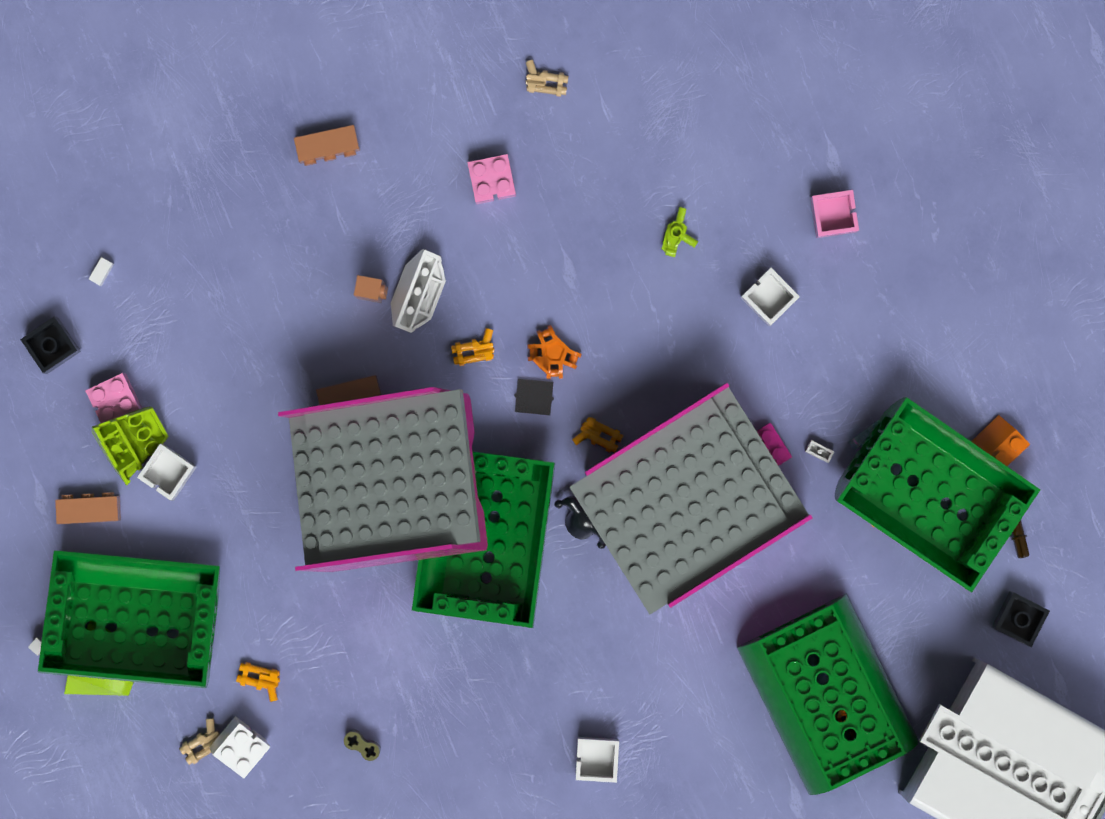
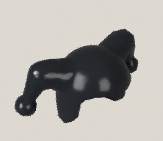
(577, 521)

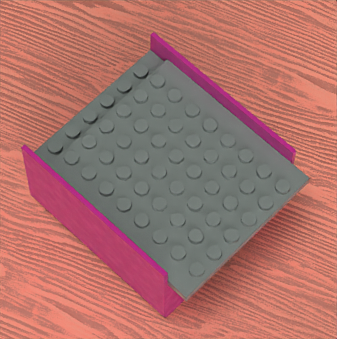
(386, 479)
(691, 499)

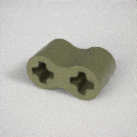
(361, 746)

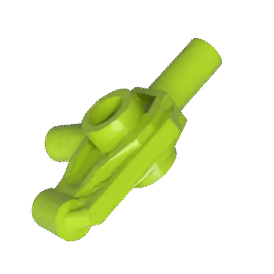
(675, 233)

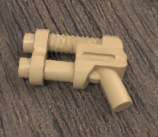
(537, 81)
(204, 739)

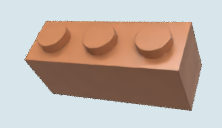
(327, 145)
(370, 289)
(350, 390)
(88, 508)

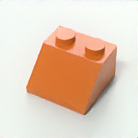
(1001, 441)

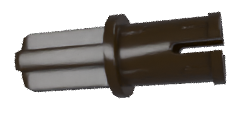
(1020, 541)

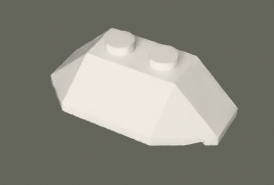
(418, 291)

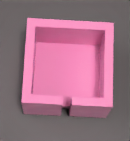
(490, 178)
(833, 214)
(113, 398)

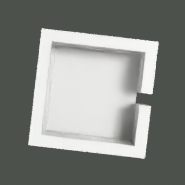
(770, 297)
(168, 471)
(238, 748)
(597, 759)

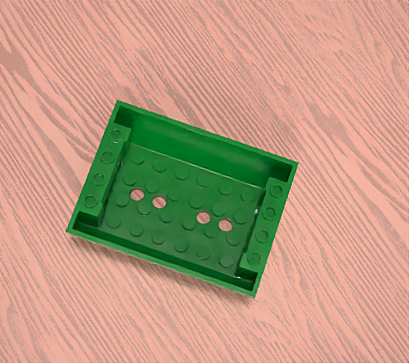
(944, 467)
(454, 582)
(134, 597)
(807, 710)

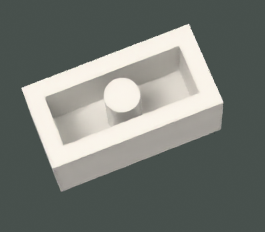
(101, 271)
(819, 451)
(35, 646)

